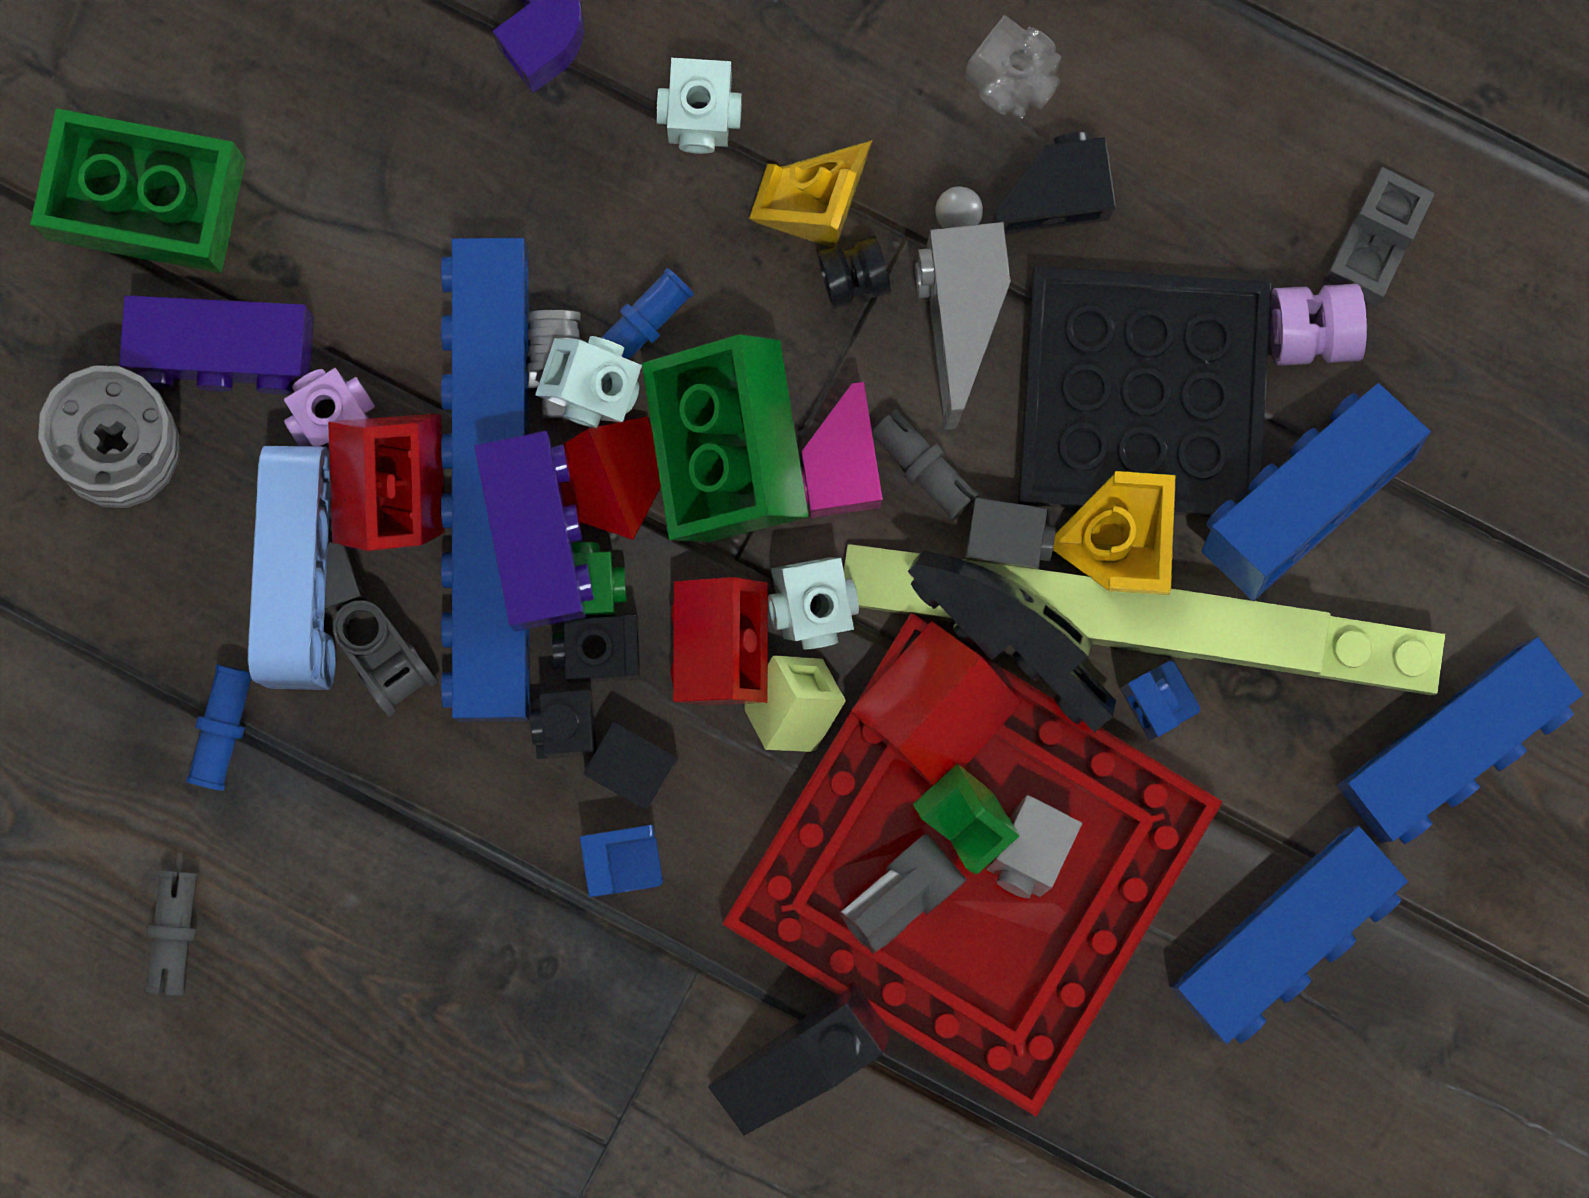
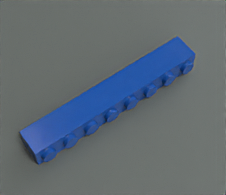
(487, 405)

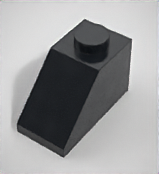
(1061, 187)

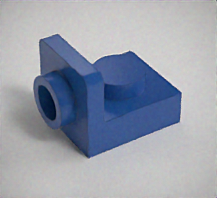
(1160, 700)

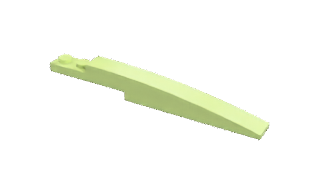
(1188, 624)

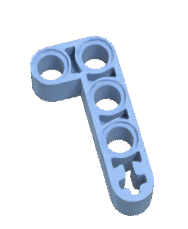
(291, 571)

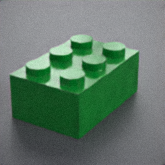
(138, 190)
(724, 439)

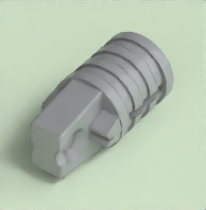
(544, 327)

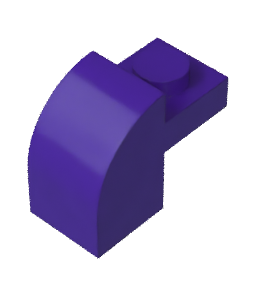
(541, 39)

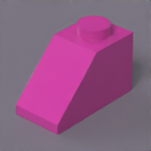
(841, 460)

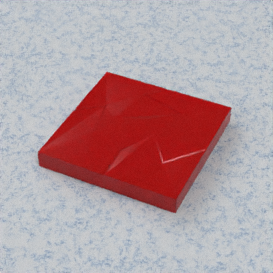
(986, 974)

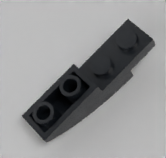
(1001, 613)

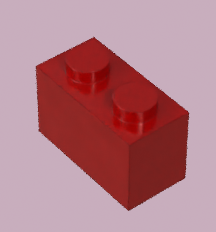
(720, 641)

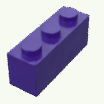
(216, 342)
(533, 530)

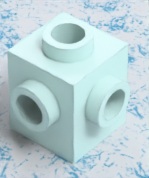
(703, 86)
(590, 380)
(794, 590)

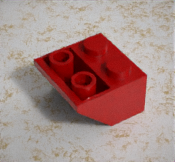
(386, 481)

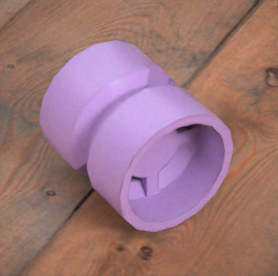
(1337, 330)

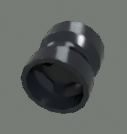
(867, 269)

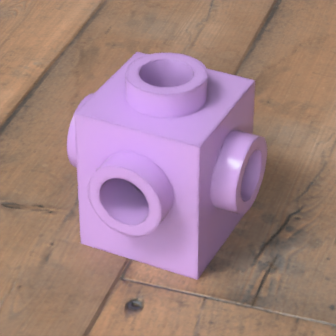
(314, 393)

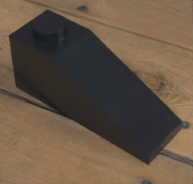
(803, 1061)

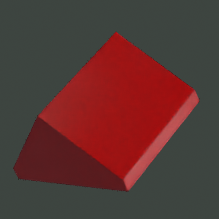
(937, 704)

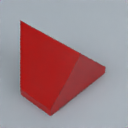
(612, 475)

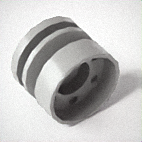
(117, 404)

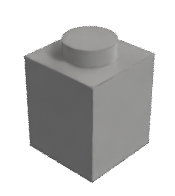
(1038, 854)

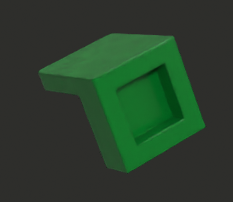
(968, 817)

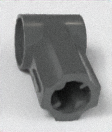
(914, 885)

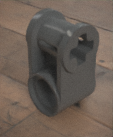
(383, 658)

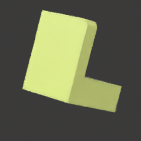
(799, 705)

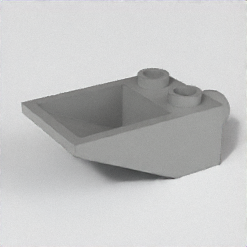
(966, 285)

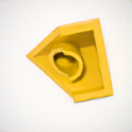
(811, 195)
(1124, 534)

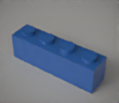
(1313, 490)
(1460, 741)
(1289, 935)

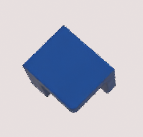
(621, 861)

